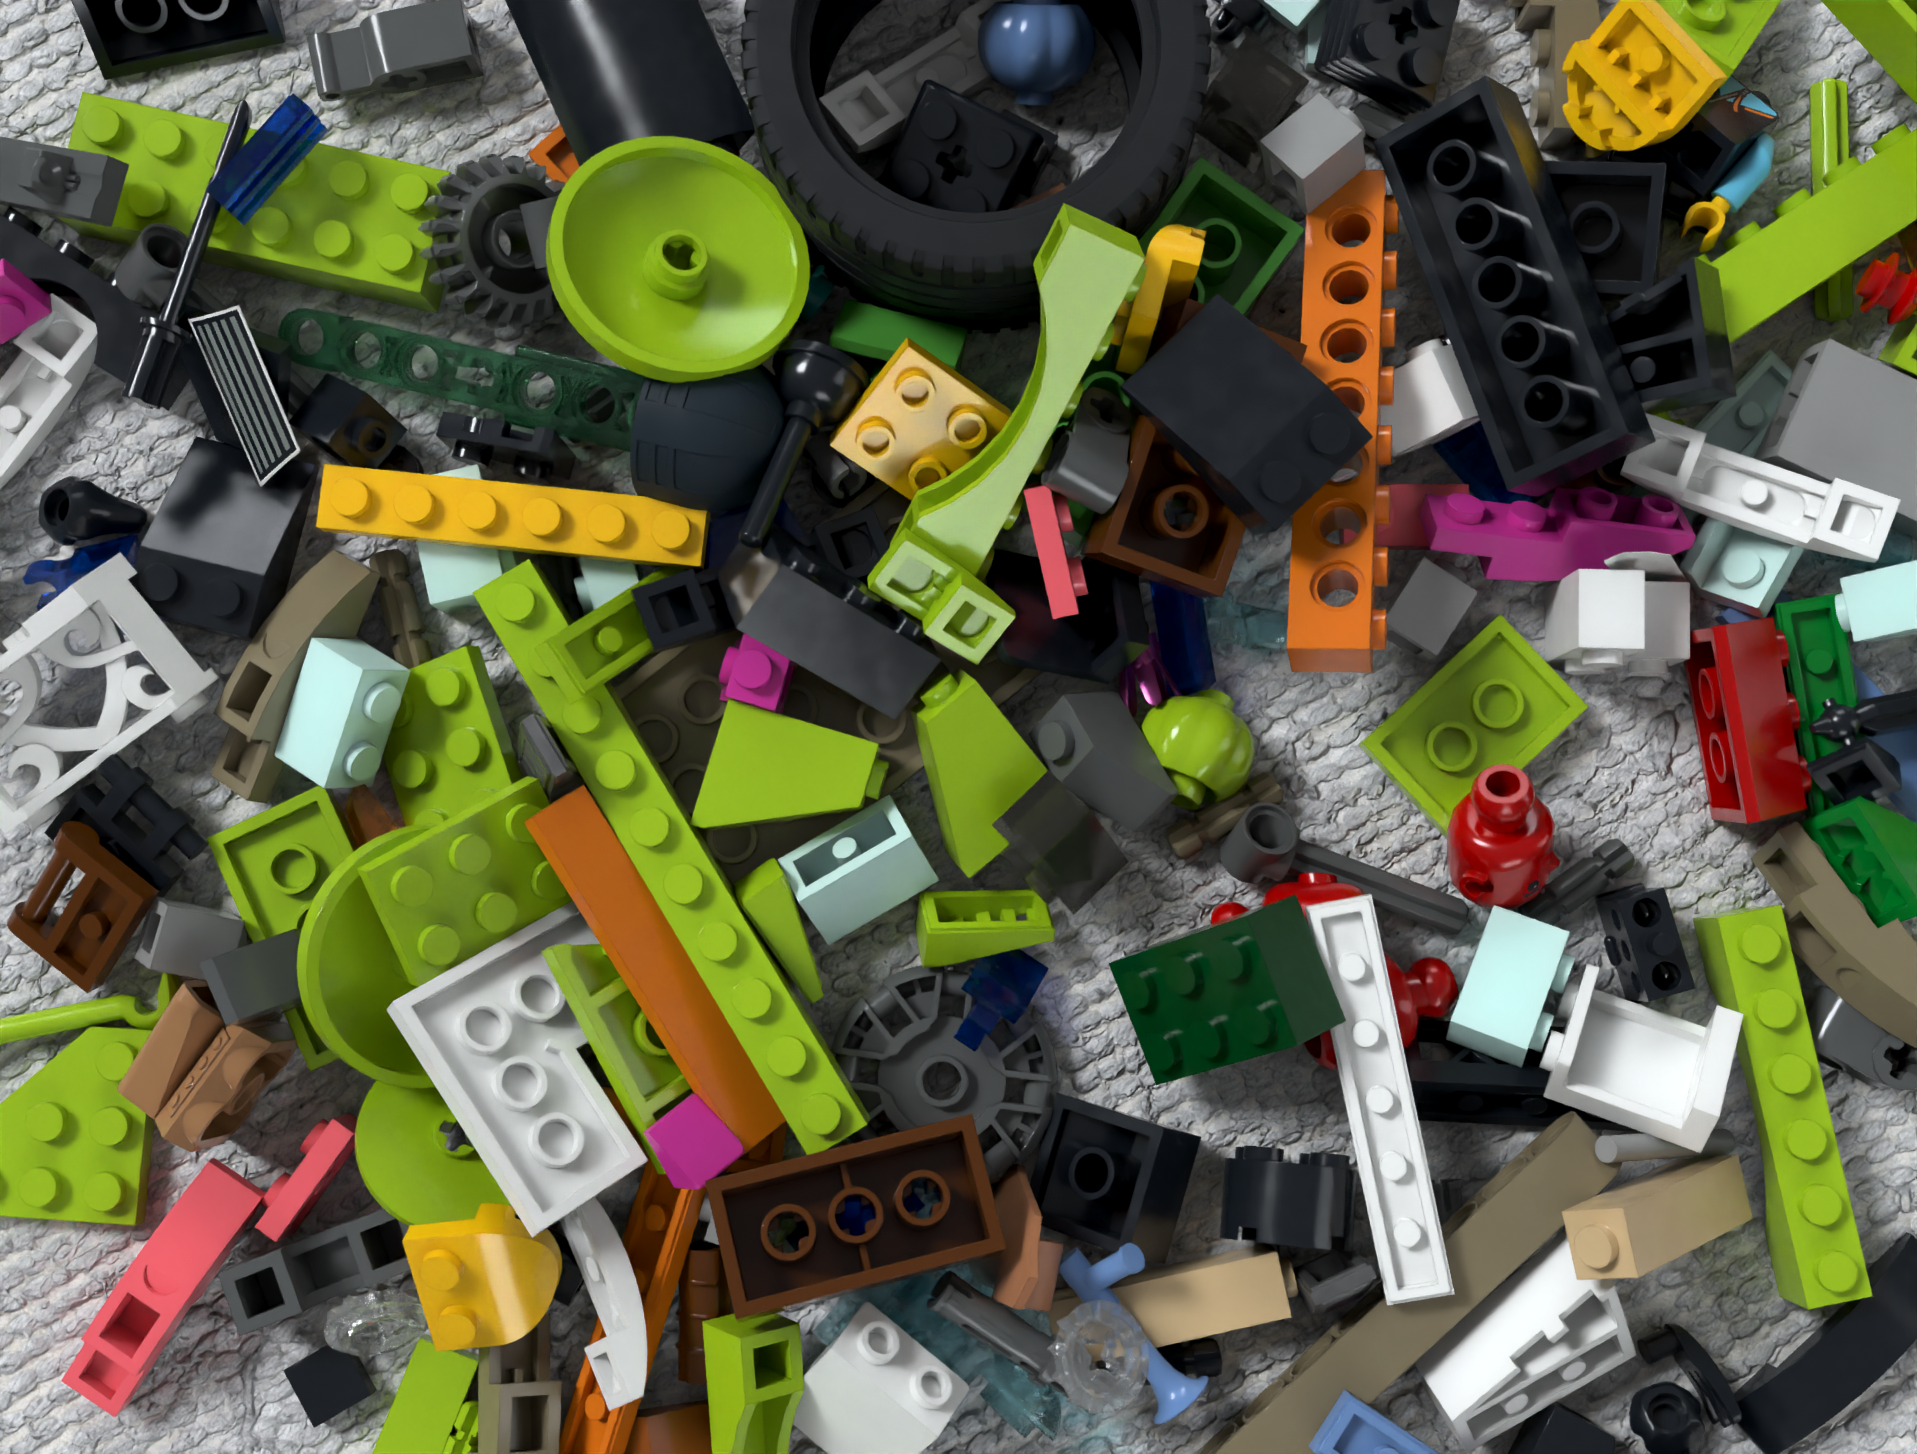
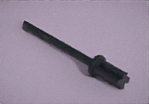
(163, 336)

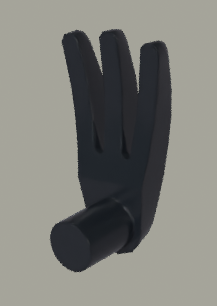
(1699, 1369)

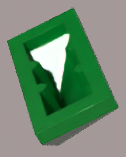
(1872, 856)

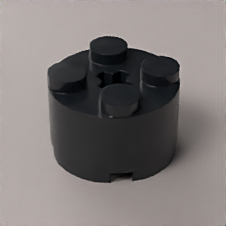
(1289, 1202)

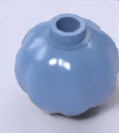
(1036, 47)

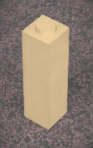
(1656, 1217)
(1198, 1296)

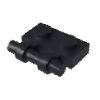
(122, 836)

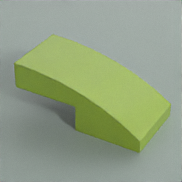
(942, 594)

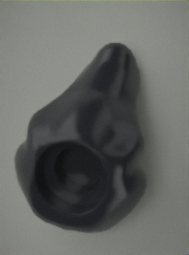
(82, 510)
(1667, 1419)

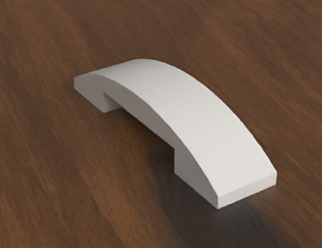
(875, 108)
(42, 382)
(1761, 496)
(621, 1356)

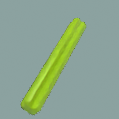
(1827, 150)

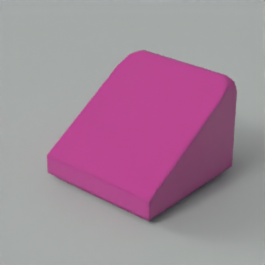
(693, 1144)

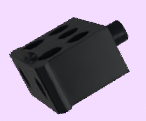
(1644, 943)

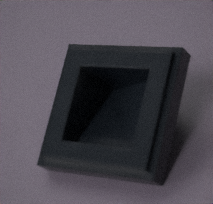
(1857, 771)

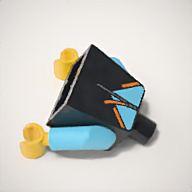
(1720, 153)

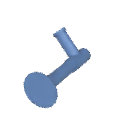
(1091, 1283)

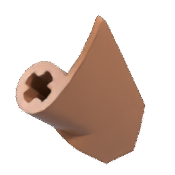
(1030, 1265)

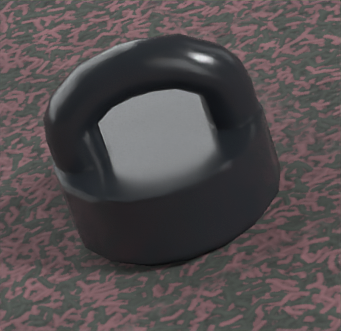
(1236, 16)

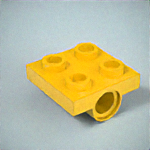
(918, 422)

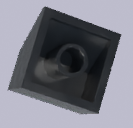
(1112, 1177)

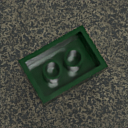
(1228, 991)

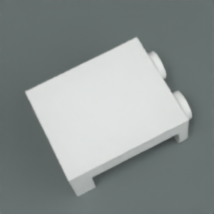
(1640, 1063)
(876, 1391)

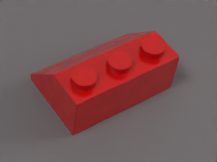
(1746, 722)

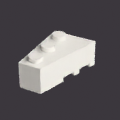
(1525, 1347)

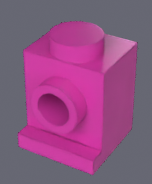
(756, 675)

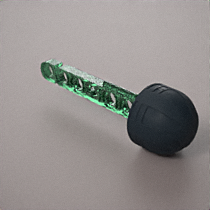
(686, 440)

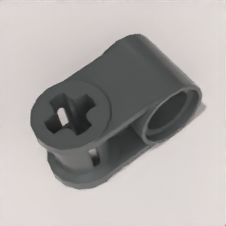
(1091, 451)
(1857, 1045)

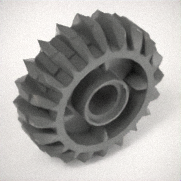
(467, 246)

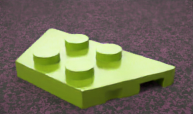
(620, 1036)

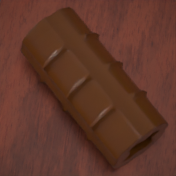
(702, 1297)

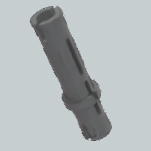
(997, 1329)

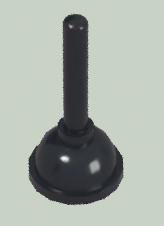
(818, 390)

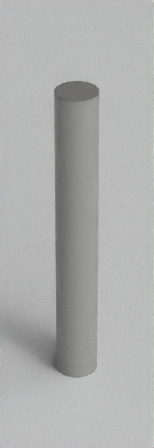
(1647, 1147)

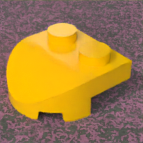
(1636, 79)
(1169, 278)
(482, 1277)

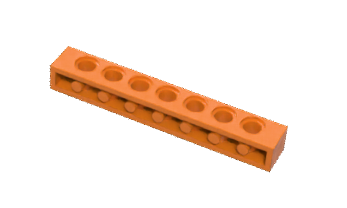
(1320, 634)

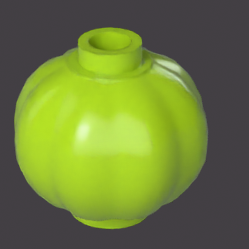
(1200, 746)

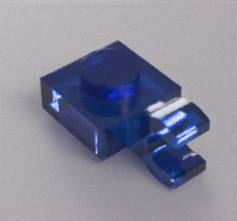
(84, 560)
(1002, 988)

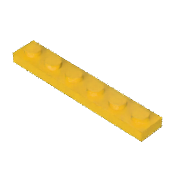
(511, 517)

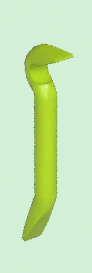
(89, 1013)

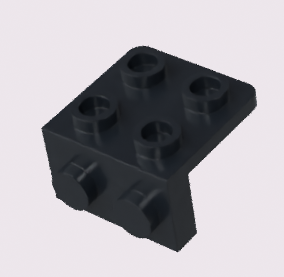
(1084, 645)

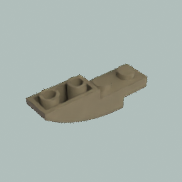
(1555, 28)
(258, 694)
(1837, 938)
(516, 1397)

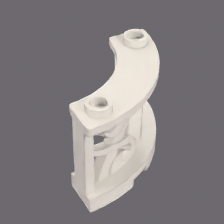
(99, 608)

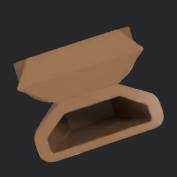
(201, 1074)

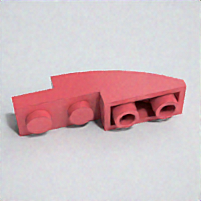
(162, 1286)

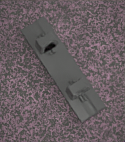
(60, 181)

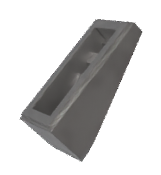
(546, 758)
(1333, 1280)

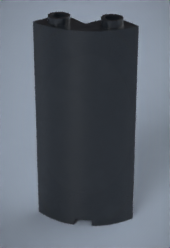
(632, 72)

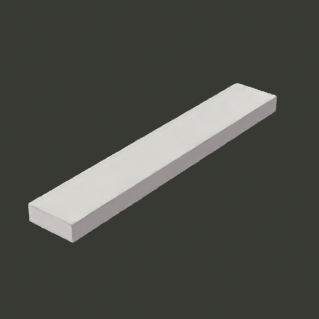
(1381, 1103)

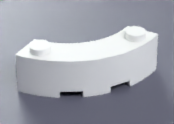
(1428, 402)

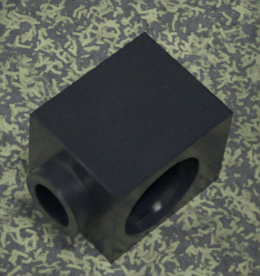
(347, 424)

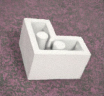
(1616, 621)

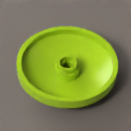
(677, 259)
(353, 973)

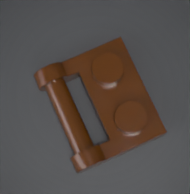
(97, 917)

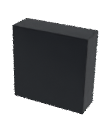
(329, 1383)

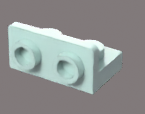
(1738, 567)

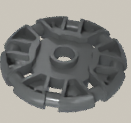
(930, 1041)

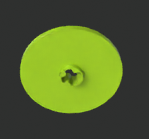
(407, 1162)

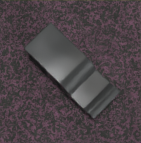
(397, 51)

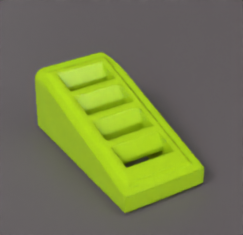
(773, 911)
(965, 925)

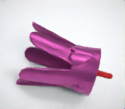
(1148, 672)

